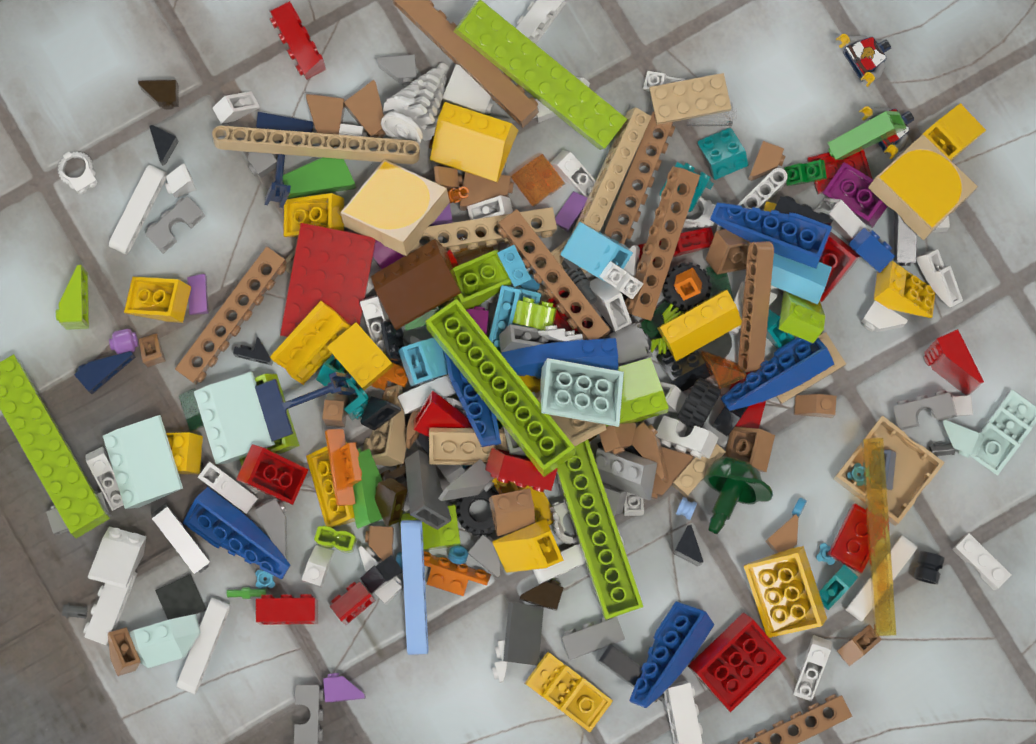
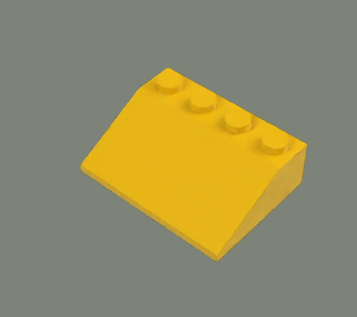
(472, 142)
(786, 592)

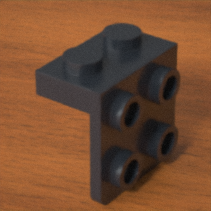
(393, 341)
(685, 370)

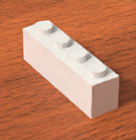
(107, 611)
(683, 713)

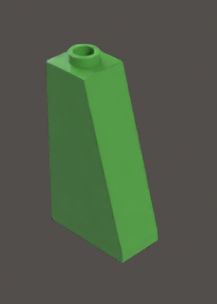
(866, 134)
(319, 177)
(365, 508)

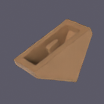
(151, 350)

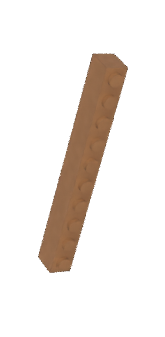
(486, 74)

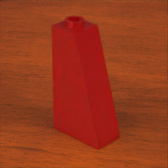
(439, 414)

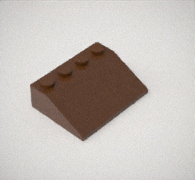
(416, 283)

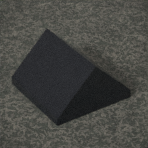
(688, 547)

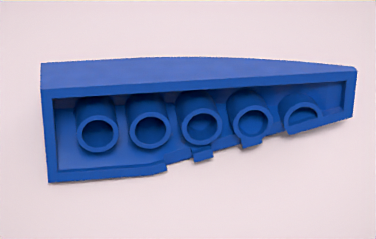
(790, 233)
(592, 352)
(788, 368)
(479, 414)
(229, 528)
(673, 649)

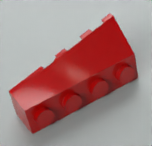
(298, 40)

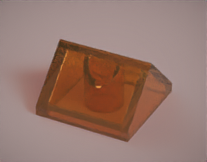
(722, 370)

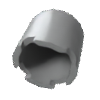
(631, 344)

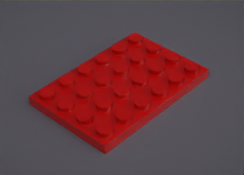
(331, 269)

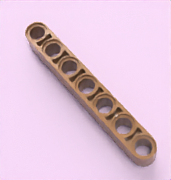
(755, 305)

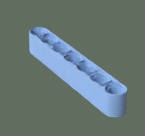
(414, 587)

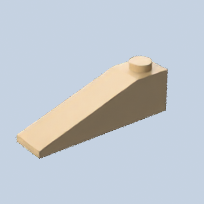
(389, 441)

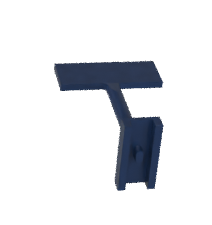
(278, 191)
(275, 409)

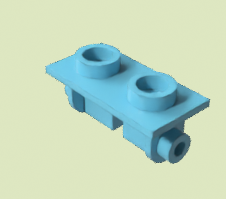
(514, 266)

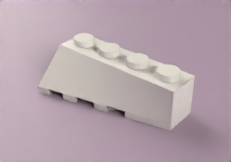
(539, 18)

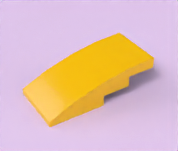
(568, 692)

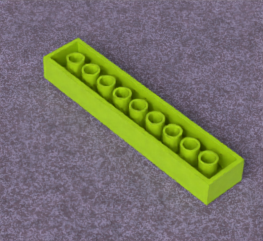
(540, 74)
(500, 387)
(48, 450)
(598, 533)

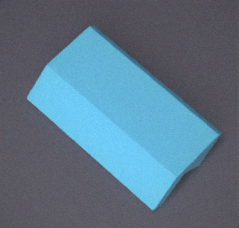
(800, 278)
(506, 310)

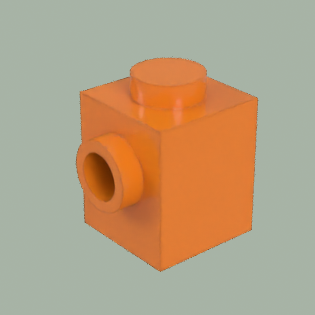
(688, 284)

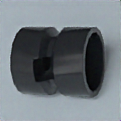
(929, 567)

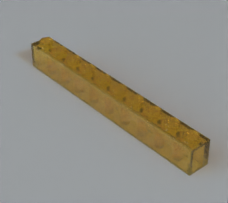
(878, 537)

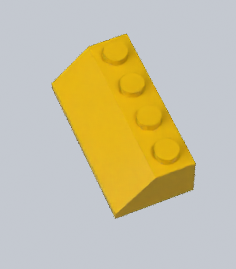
(700, 325)
(322, 478)

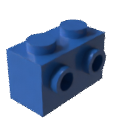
(872, 250)

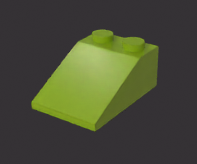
(480, 279)
(74, 304)
(801, 317)
(442, 538)

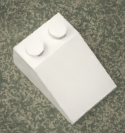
(117, 557)

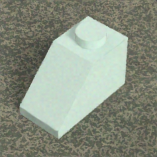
(963, 439)

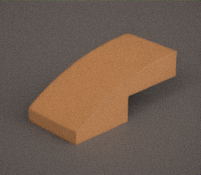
(411, 434)

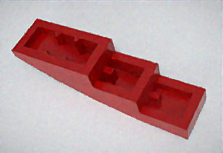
(689, 242)

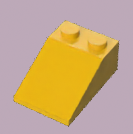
(315, 210)
(158, 299)
(360, 356)

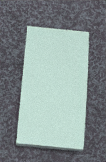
(1005, 431)

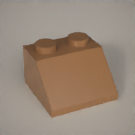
(727, 252)
(751, 446)
(512, 511)

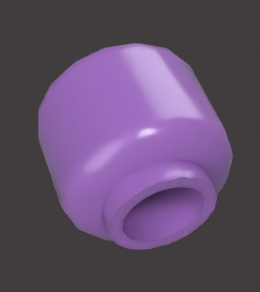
(123, 341)

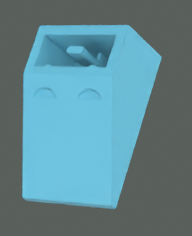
(594, 250)
(423, 361)

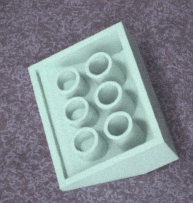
(581, 392)
(232, 418)
(142, 462)

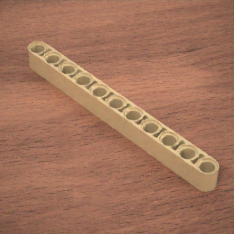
(307, 140)

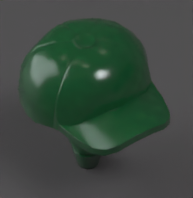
(736, 483)

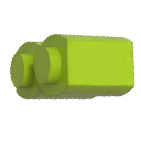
(534, 314)
(341, 540)

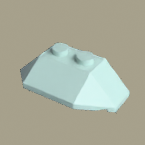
(165, 640)

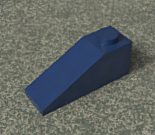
(98, 372)

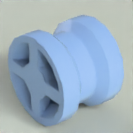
(686, 508)

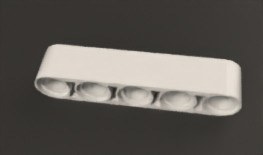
(768, 183)
(137, 209)
(572, 557)
(862, 602)
(203, 646)

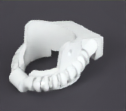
(83, 182)
(704, 221)
(559, 512)

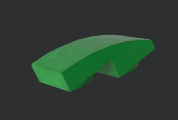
(805, 173)

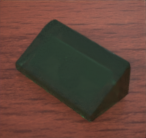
(191, 410)

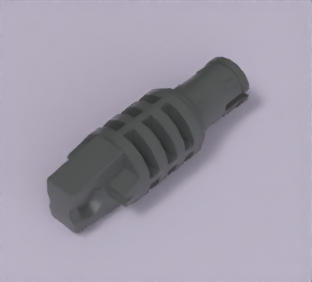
(579, 279)

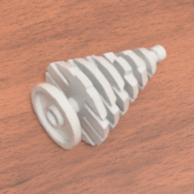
(416, 107)

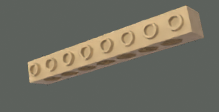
(614, 169)
(544, 217)

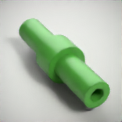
(246, 593)

